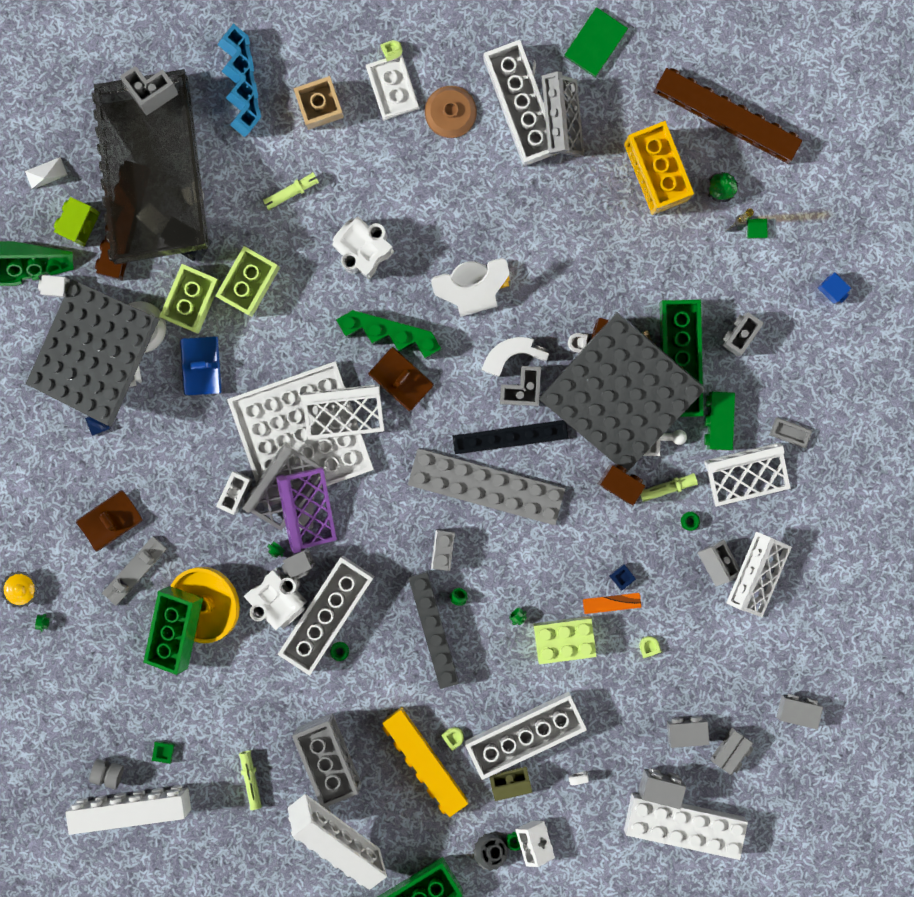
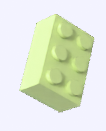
(247, 281)
(190, 298)
(564, 640)

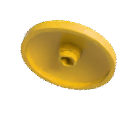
(219, 604)

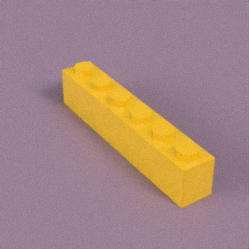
(425, 762)

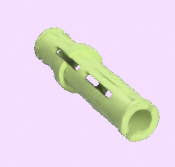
(291, 191)
(676, 484)
(255, 802)

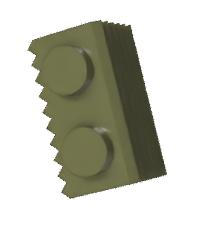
(510, 784)

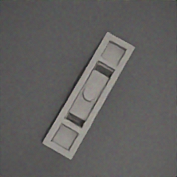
(134, 570)

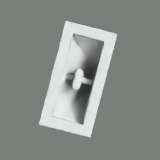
(46, 173)

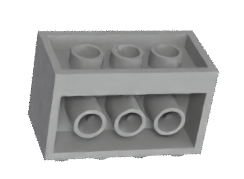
(327, 760)

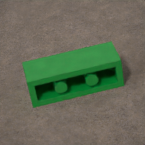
(720, 420)

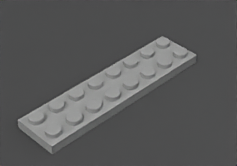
(486, 486)

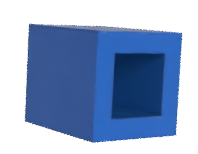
(834, 288)

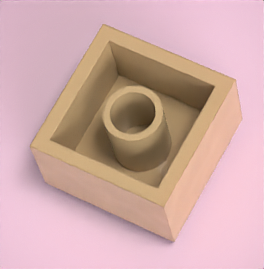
(318, 103)

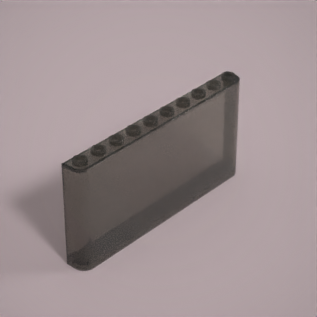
(149, 173)

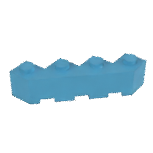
(240, 71)

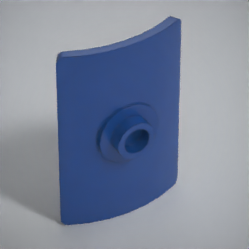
(200, 365)

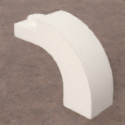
(508, 348)

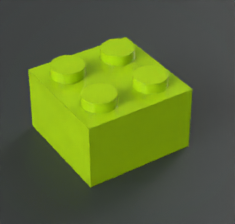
(76, 221)

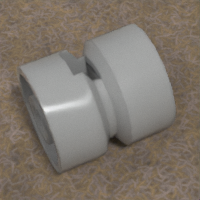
(106, 774)

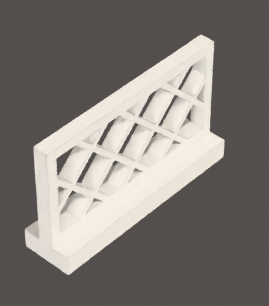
(337, 396)
(743, 458)
(750, 575)

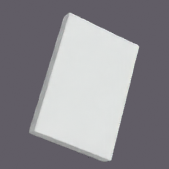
(392, 87)

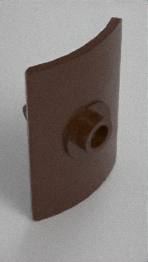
(401, 379)
(109, 520)

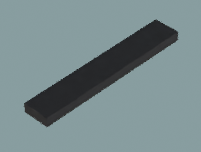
(510, 437)

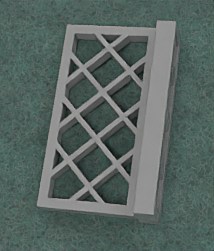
(557, 122)
(269, 476)

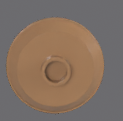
(450, 111)

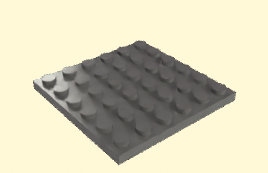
(92, 352)
(622, 392)

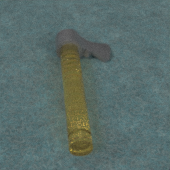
(742, 218)

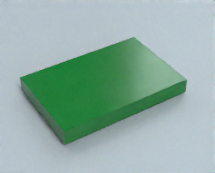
(596, 42)

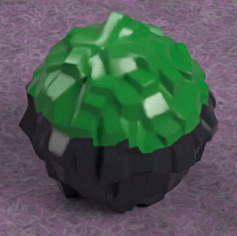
(722, 187)

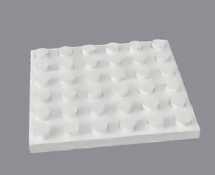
(277, 416)

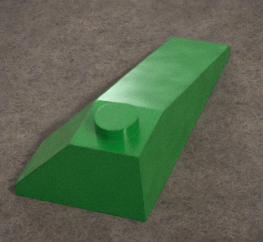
(27, 261)

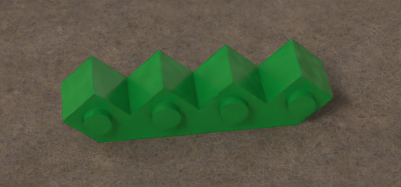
(381, 328)

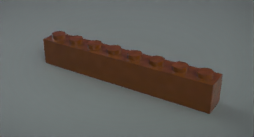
(727, 115)

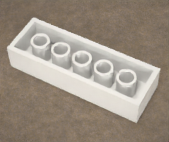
(519, 100)
(325, 615)
(525, 735)
(128, 810)
(687, 828)
(336, 842)

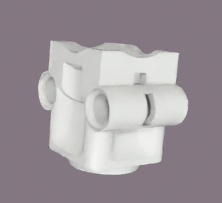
(357, 243)
(278, 601)

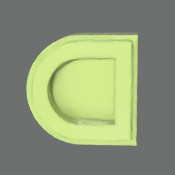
(391, 50)
(649, 646)
(453, 737)

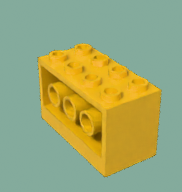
(658, 168)

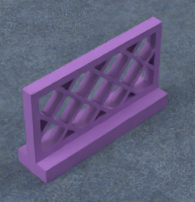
(291, 516)

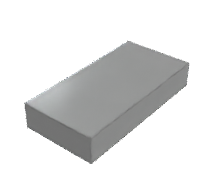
(790, 432)

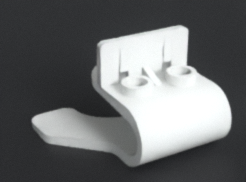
(472, 285)

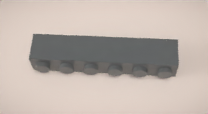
(433, 629)

